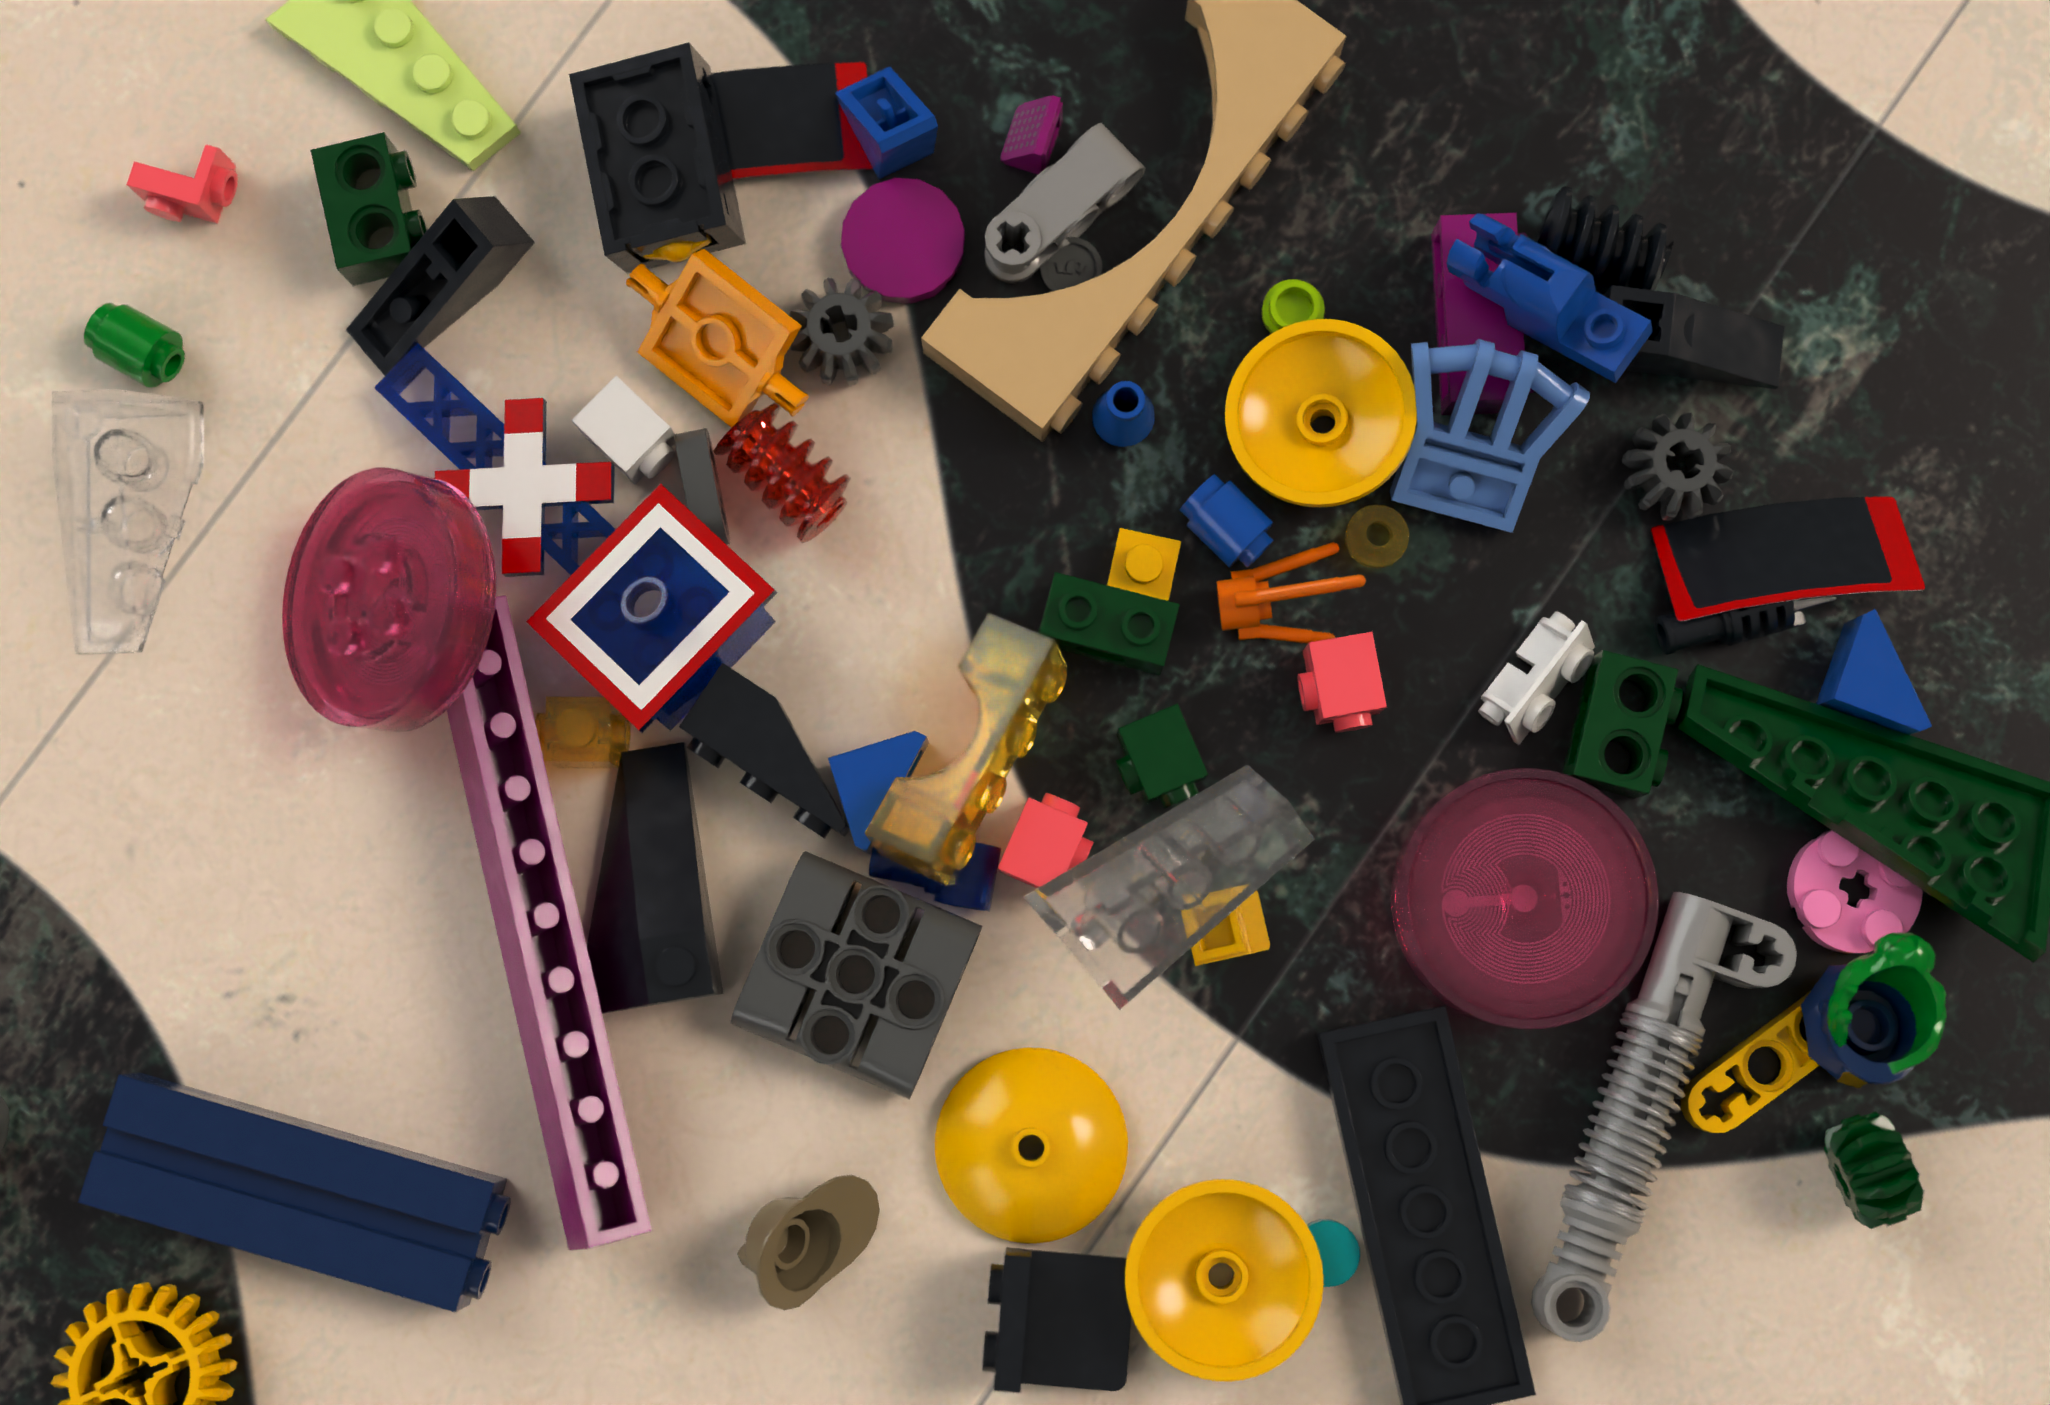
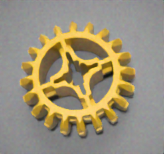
(137, 1347)

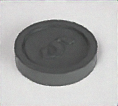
(1071, 265)

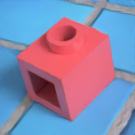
(1342, 682)
(1045, 841)

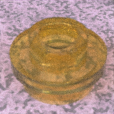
(1366, 552)

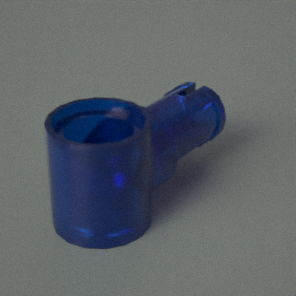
(968, 887)

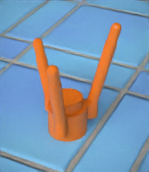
(1247, 601)

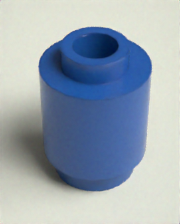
(1227, 522)

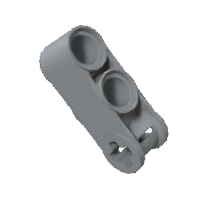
(1060, 204)

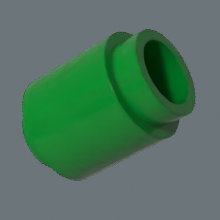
(135, 344)

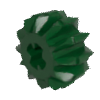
(1873, 1170)

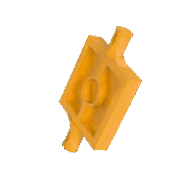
(718, 338)

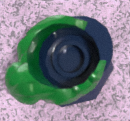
(1876, 1013)

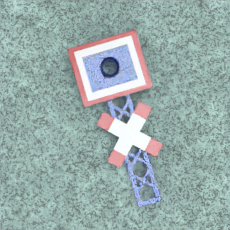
(639, 664)

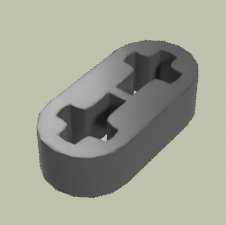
(701, 480)

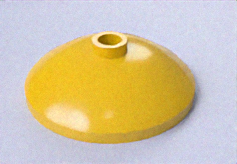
(1313, 373)
(1022, 1096)
(1234, 1327)

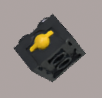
(657, 158)

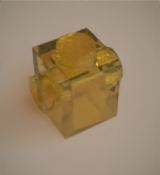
(582, 732)

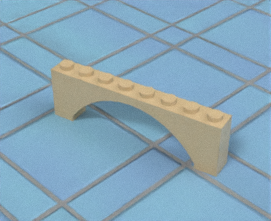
(1044, 349)

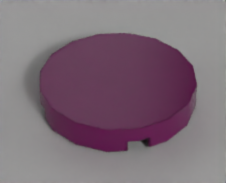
(903, 240)

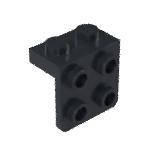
(1058, 1321)

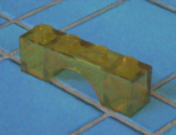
(934, 817)

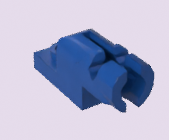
(1549, 298)

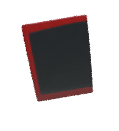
(788, 119)
(1785, 554)

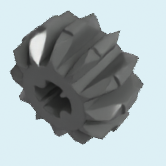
(864, 329)
(1680, 445)

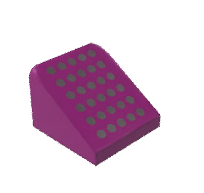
(1033, 134)

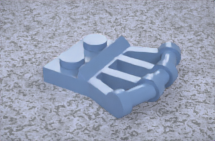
(1474, 473)

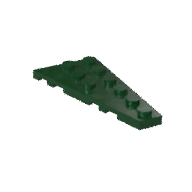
(1922, 809)

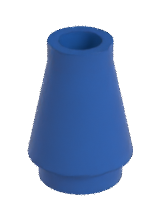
(1120, 427)

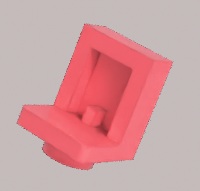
(175, 194)

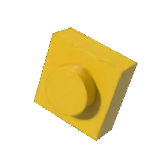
(1144, 563)

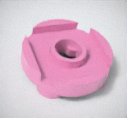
(1823, 907)

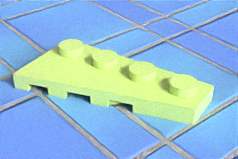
(403, 66)

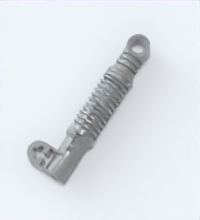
(1645, 1080)

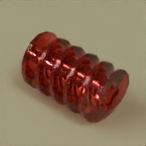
(784, 472)

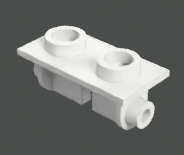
(1529, 698)

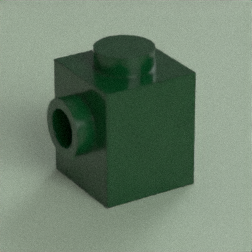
(1160, 758)

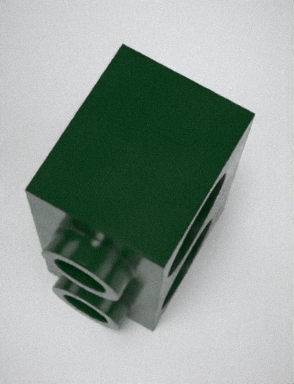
(356, 213)
(1605, 719)

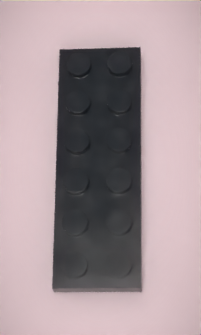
(1425, 1211)

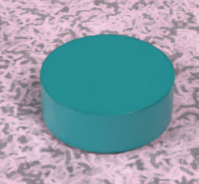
(1337, 1250)

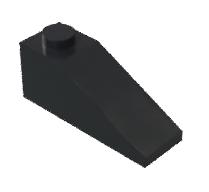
(440, 279)

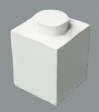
(627, 431)

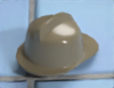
(810, 1239)

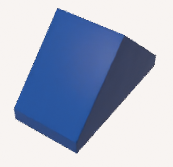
(888, 121)
(1870, 679)
(867, 774)

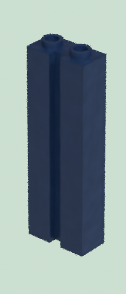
(296, 1192)

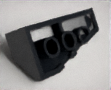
(652, 905)

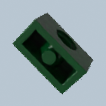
(1109, 623)

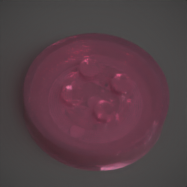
(388, 600)
(1525, 899)

